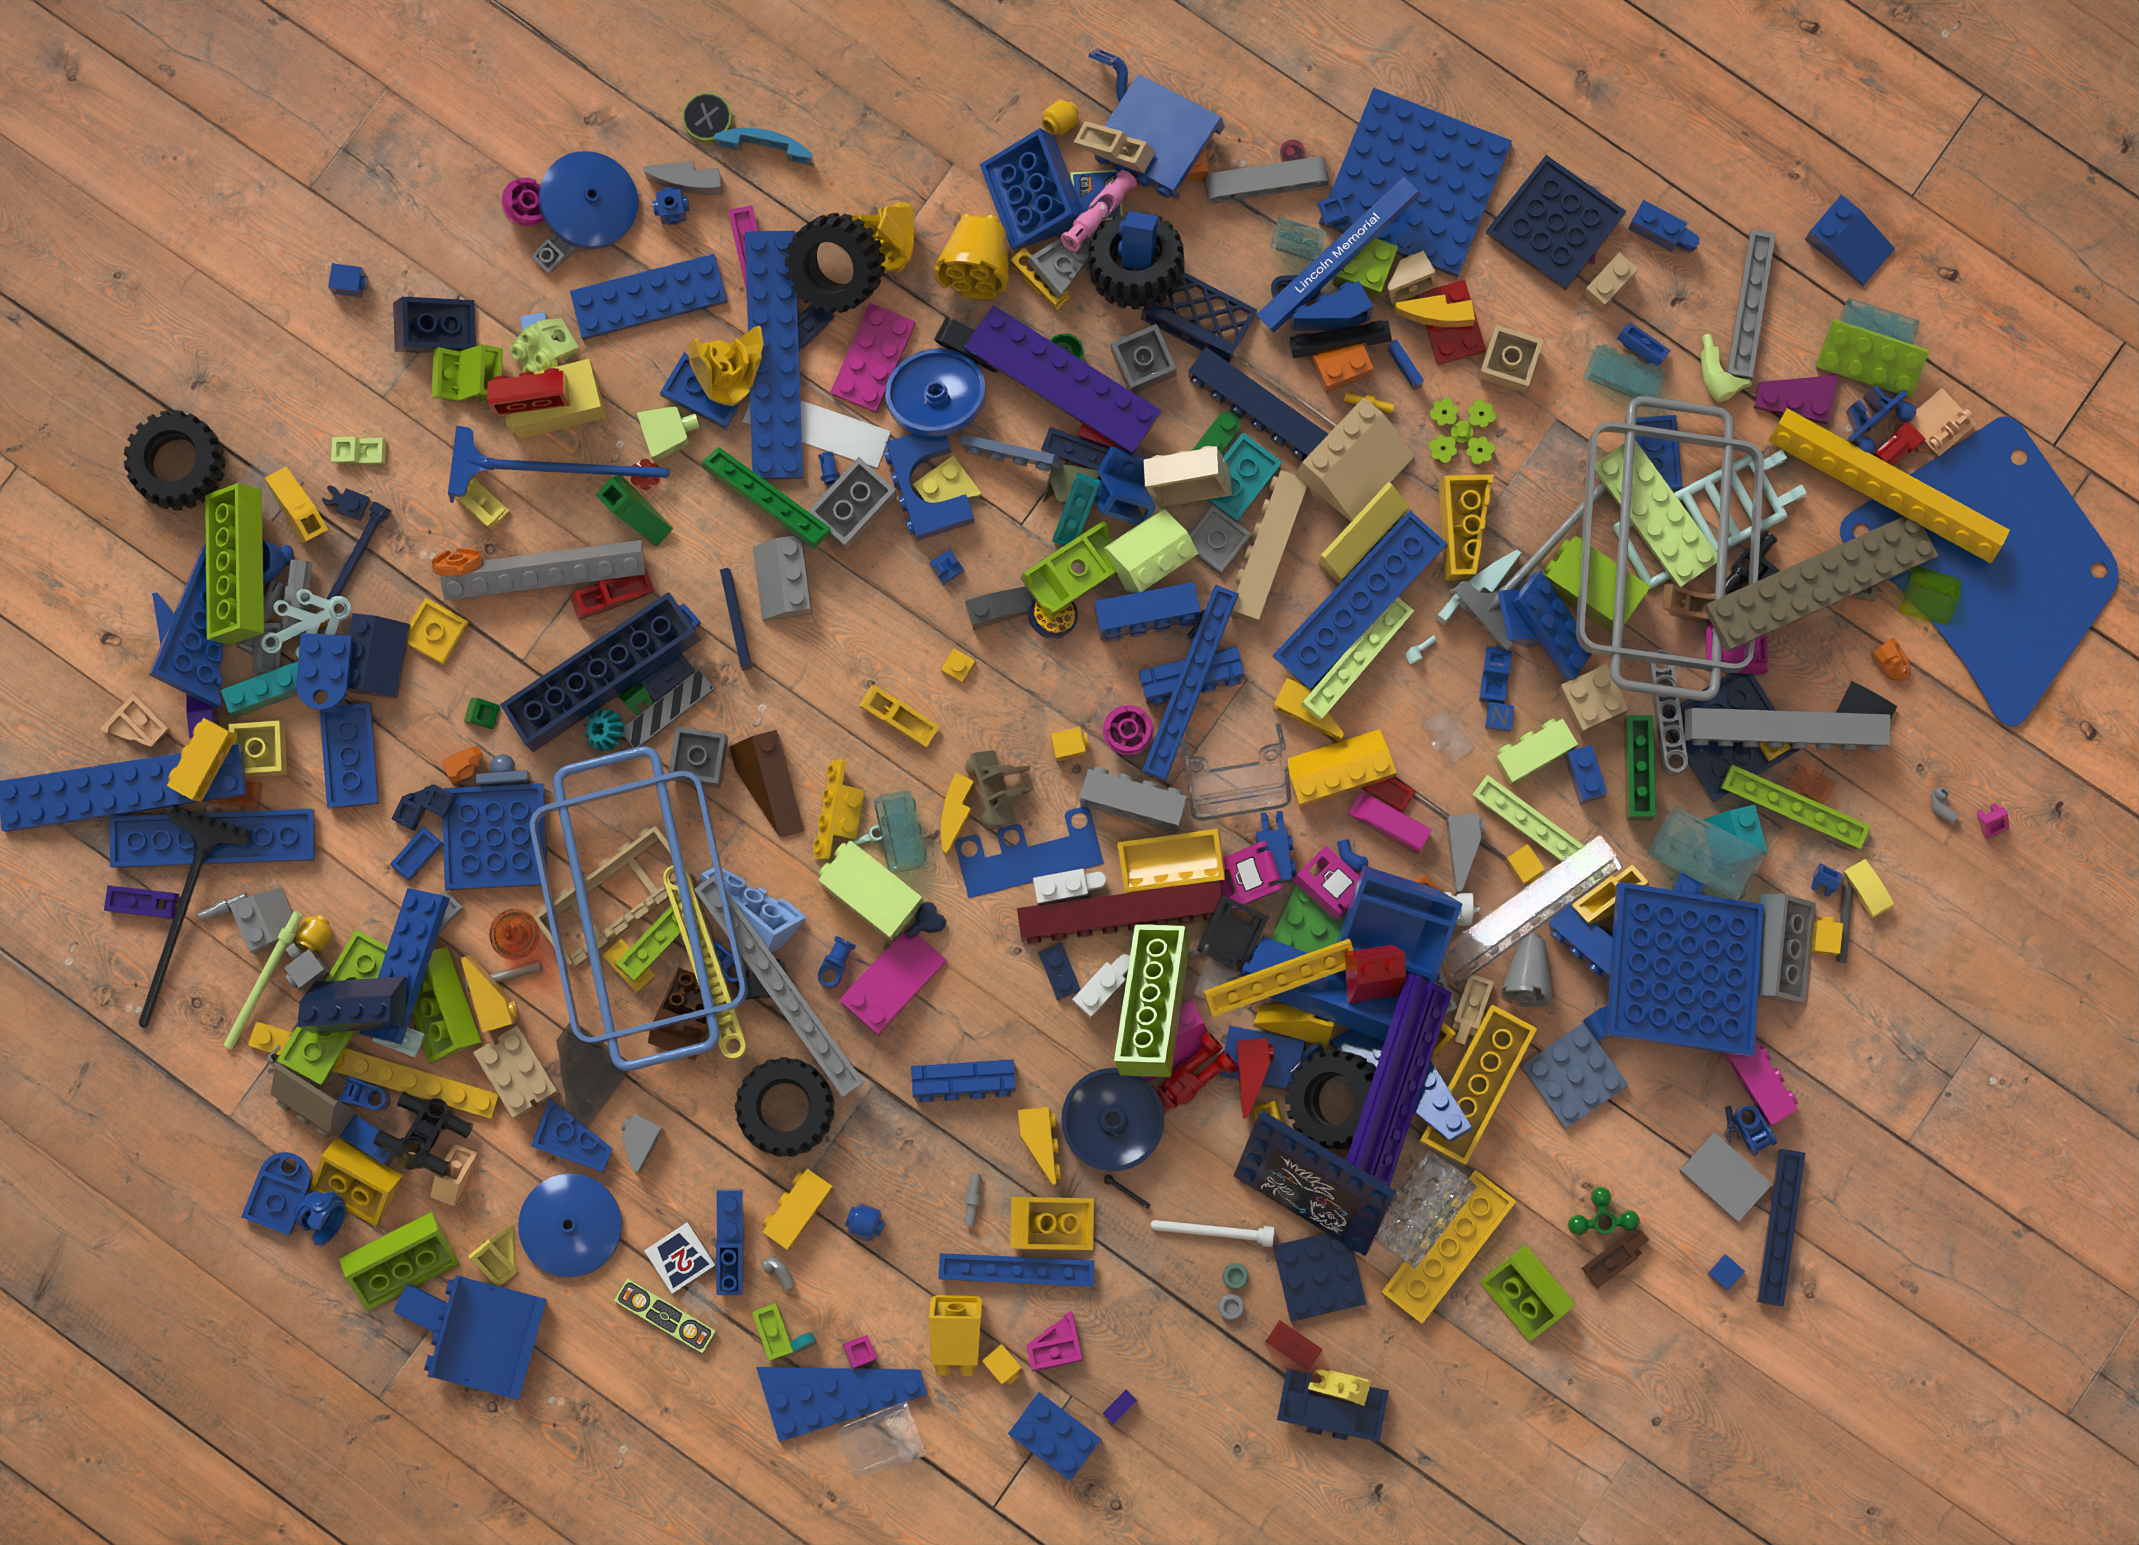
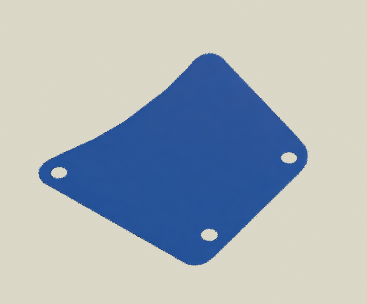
(2038, 594)

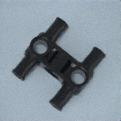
(1765, 569)
(423, 1134)

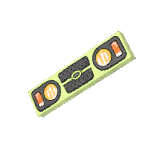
(665, 1315)

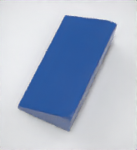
(420, 1307)

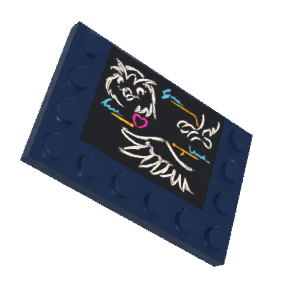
(1314, 1183)

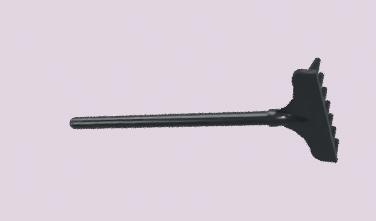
(206, 835)

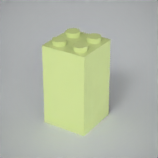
(870, 890)

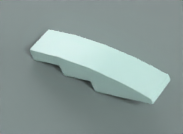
(1485, 582)

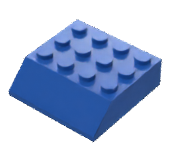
(1401, 914)

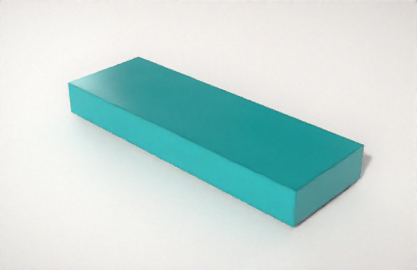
(1076, 509)

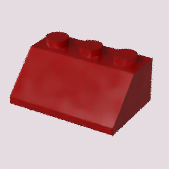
(528, 392)

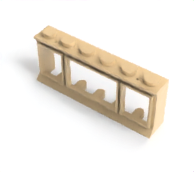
(606, 869)

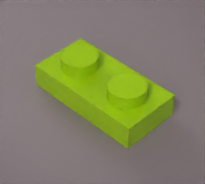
(772, 1331)

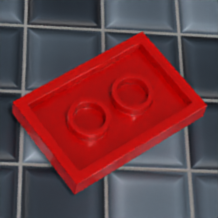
(1454, 342)

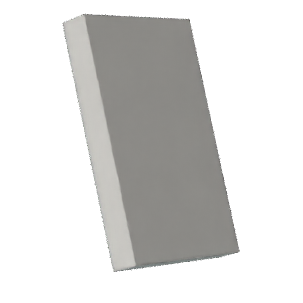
(1725, 1177)

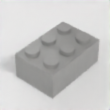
(853, 503)

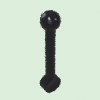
(1108, 1179)

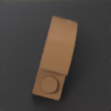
(1686, 603)

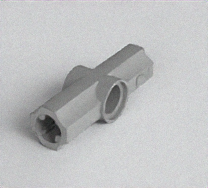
(299, 578)

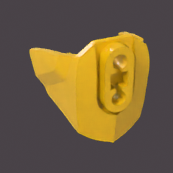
(895, 231)
(725, 368)

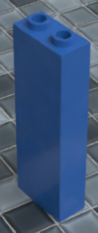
(1326, 995)

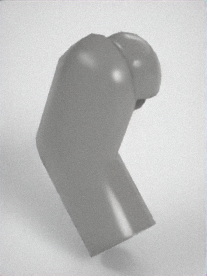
(781, 1271)

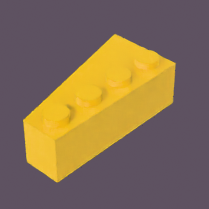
(1462, 522)

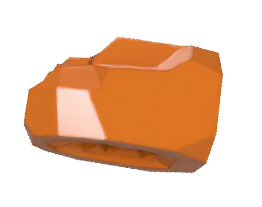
(1892, 660)
(462, 764)

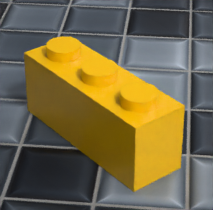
(201, 760)
(796, 1208)

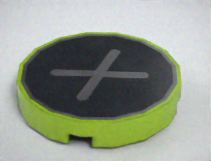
(706, 116)

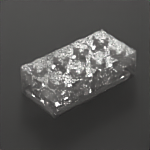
(1423, 1209)

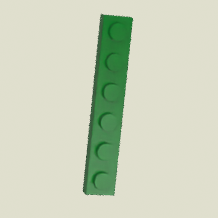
(766, 497)

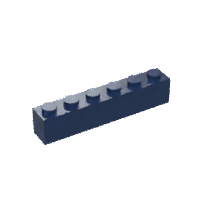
(1256, 404)

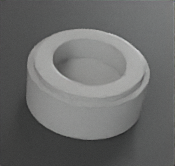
(1231, 1307)

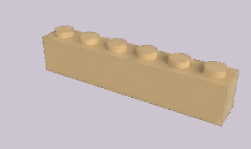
(1269, 545)

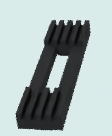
(1372, 333)

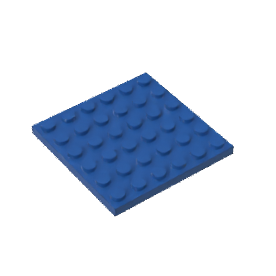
(1441, 157)
(1684, 969)

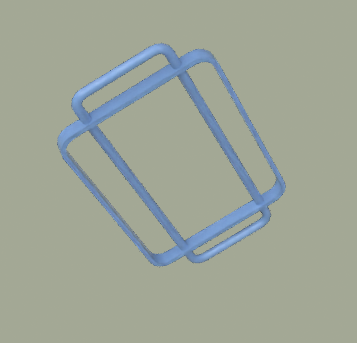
(562, 805)

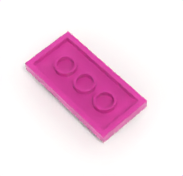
(872, 357)

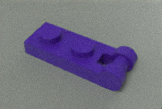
(140, 902)

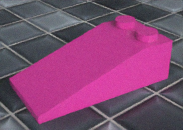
(892, 982)

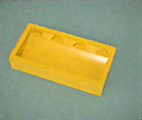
(1171, 860)

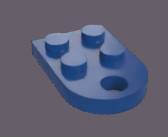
(324, 666)
(277, 1193)

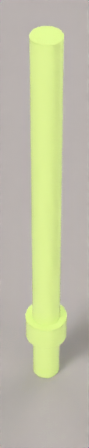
(285, 936)

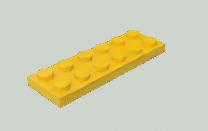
(1422, 1288)

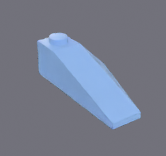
(770, 918)

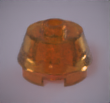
(514, 934)

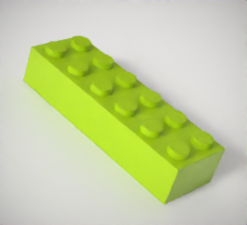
(234, 564)
(1152, 1001)

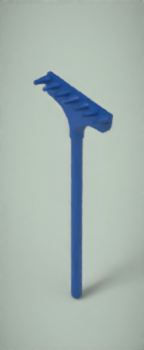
(469, 461)

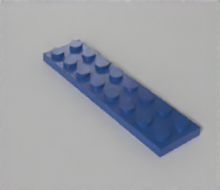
(1359, 600)
(158, 842)

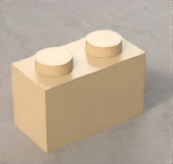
(1610, 282)

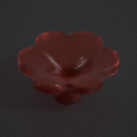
(645, 482)

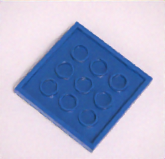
(490, 837)

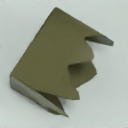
(1061, 481)

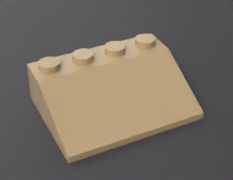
(1356, 460)

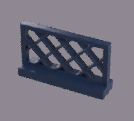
(1194, 334)

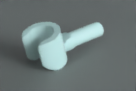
(1414, 653)
(868, 837)

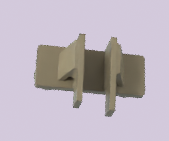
(996, 797)

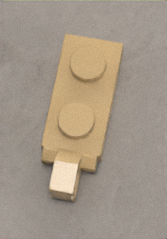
(1471, 1007)

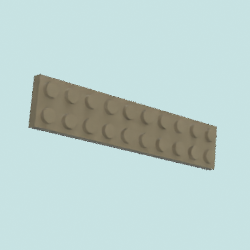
(1819, 582)

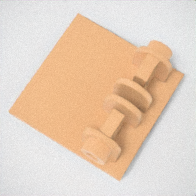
(1942, 422)

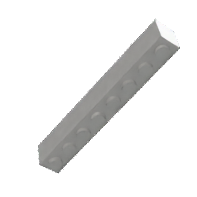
(548, 570)
(1787, 728)

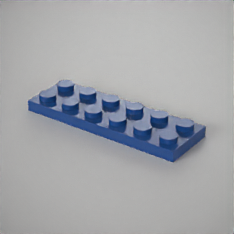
(648, 296)
(411, 951)

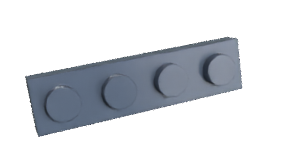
(1019, 455)

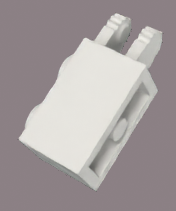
(1102, 986)

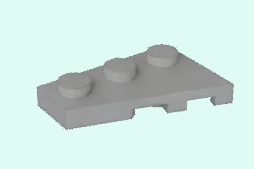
(1059, 265)

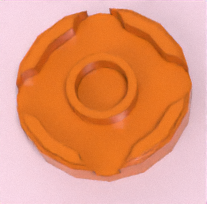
(455, 564)

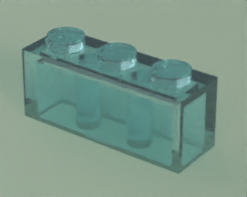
(1879, 320)
(1624, 373)
(900, 831)

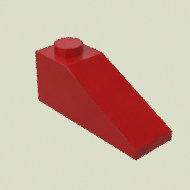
(1253, 1063)

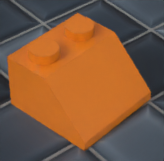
(1342, 366)

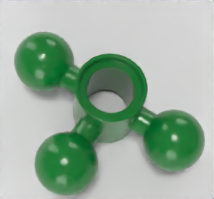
(1601, 1198)

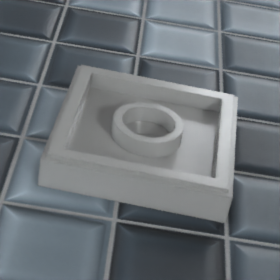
(1218, 539)

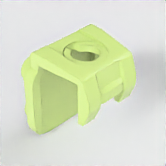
(538, 350)

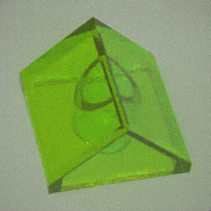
(1930, 595)

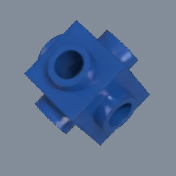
(671, 214)

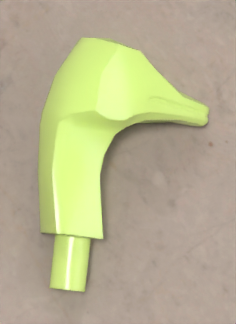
(1718, 383)

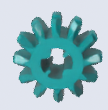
(604, 730)

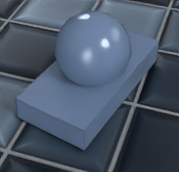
(503, 773)

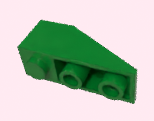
(634, 509)

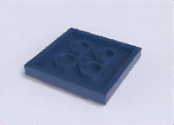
(1318, 1276)

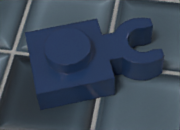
(349, 503)

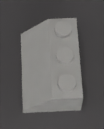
(782, 578)

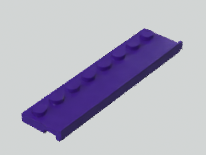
(1062, 379)
(1399, 1078)

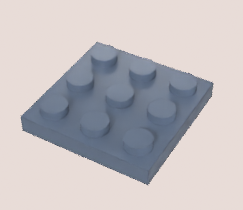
(1574, 1075)

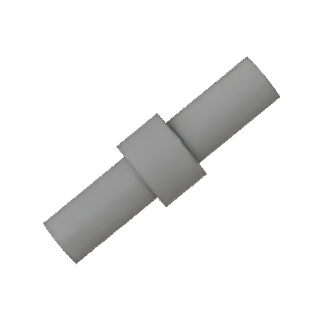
(222, 907)
(972, 1199)

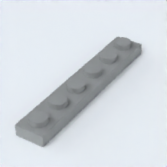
(1751, 304)

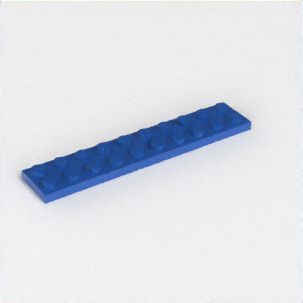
(776, 388)
(107, 791)

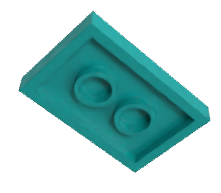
(1250, 472)

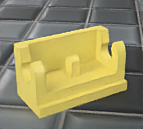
(483, 505)
(1341, 1386)

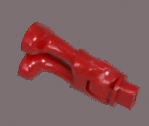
(1185, 1084)

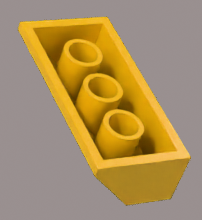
(1340, 768)

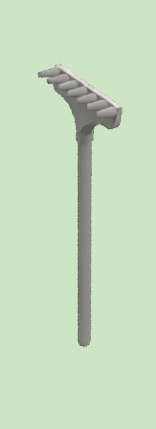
(1487, 605)

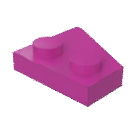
(1055, 1346)

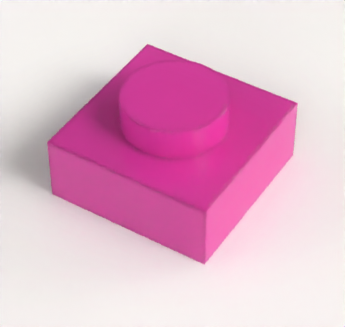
(859, 1352)

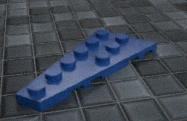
(186, 656)
(821, 1397)

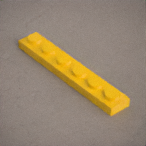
(1277, 978)

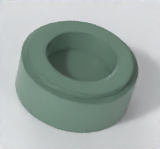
(1235, 1276)

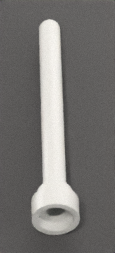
(1262, 1235)

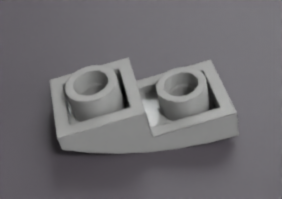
(552, 253)

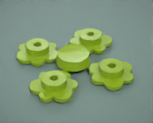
(1462, 431)

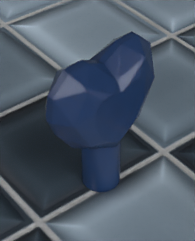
(926, 920)
(1308, 1053)

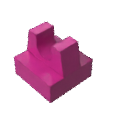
(1993, 822)

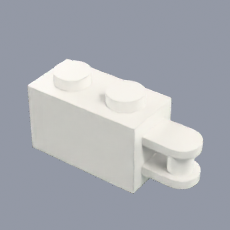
(1066, 886)

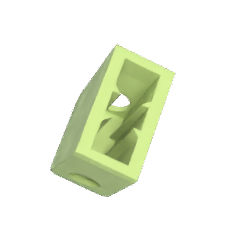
(666, 430)

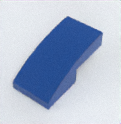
(1495, 675)

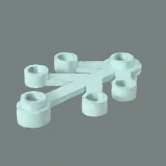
(310, 621)

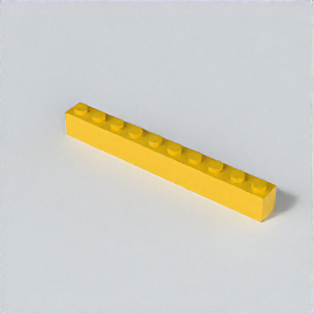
(1889, 486)

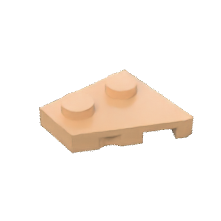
(137, 723)

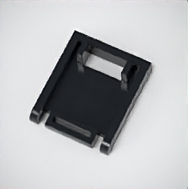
(1229, 936)

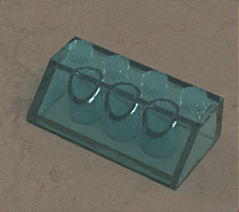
(1706, 853)

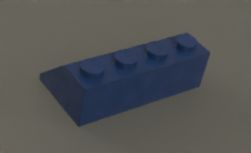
(354, 1005)

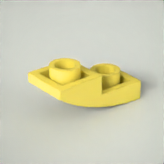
(1869, 888)

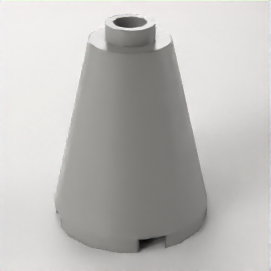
(1529, 974)

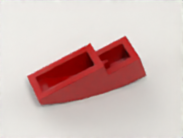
(610, 594)

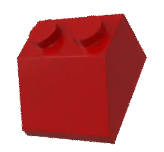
(1374, 973)

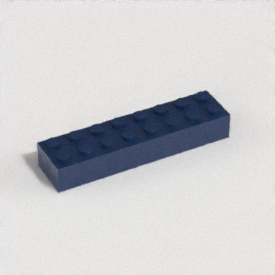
(600, 672)

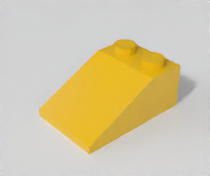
(490, 1000)
(1052, 1223)

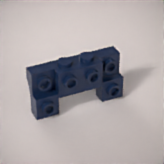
(1328, 1414)

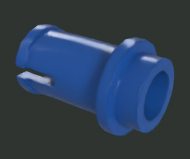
(828, 468)

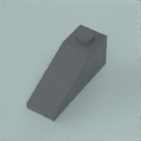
(998, 606)

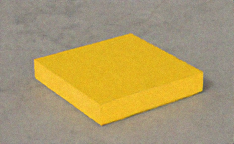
(435, 631)

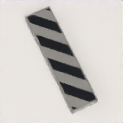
(667, 709)

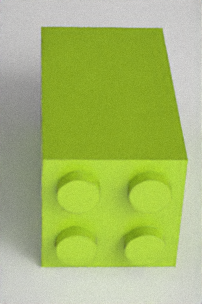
(1600, 587)

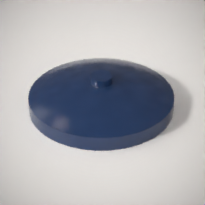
(1112, 1120)

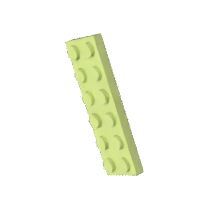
(1659, 516)

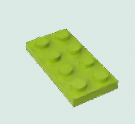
(1872, 357)

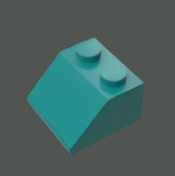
(1741, 823)

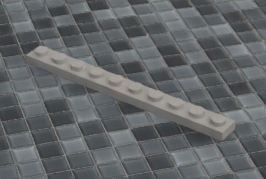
(783, 991)

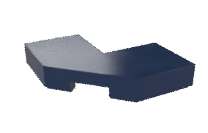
(414, 805)

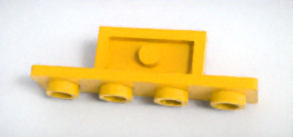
(839, 812)

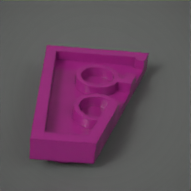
(1805, 396)

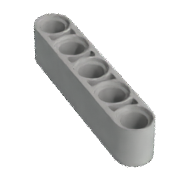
(1266, 179)
(1666, 725)

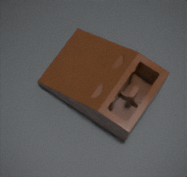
(681, 998)

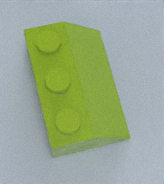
(1527, 1293)

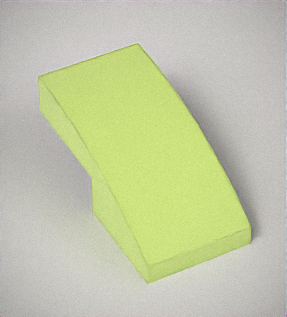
(358, 451)

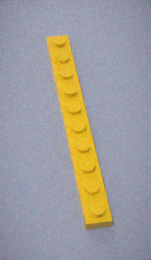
(390, 1075)

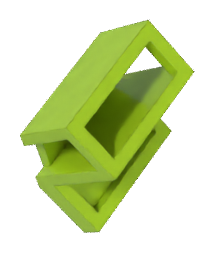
(465, 372)

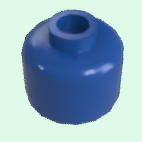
(864, 1222)

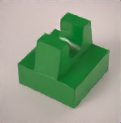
(634, 696)

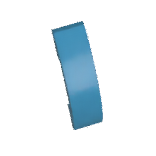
(734, 137)

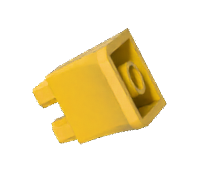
(955, 1332)

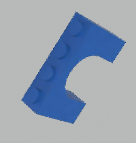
(925, 517)

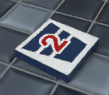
(680, 1258)

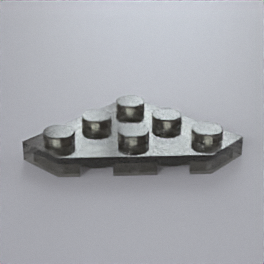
(586, 1075)

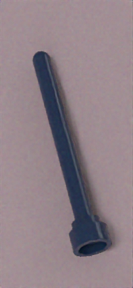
(377, 515)

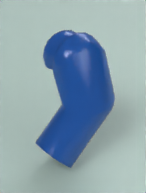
(1351, 859)

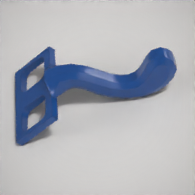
(1118, 64)

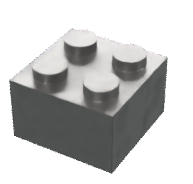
(1143, 359)
(699, 754)

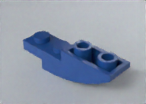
(730, 1242)

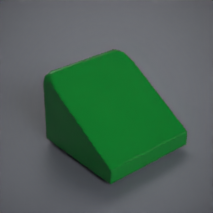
(481, 713)

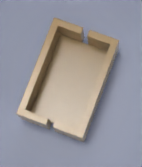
(1187, 476)
(516, 1072)

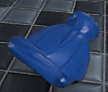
(275, 559)

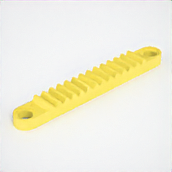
(728, 1021)

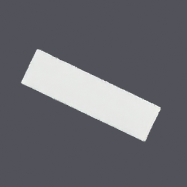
(839, 434)

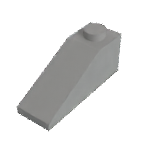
(1463, 838)

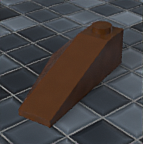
(766, 775)

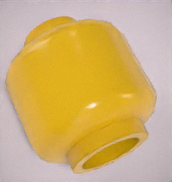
(1060, 117)
(313, 933)

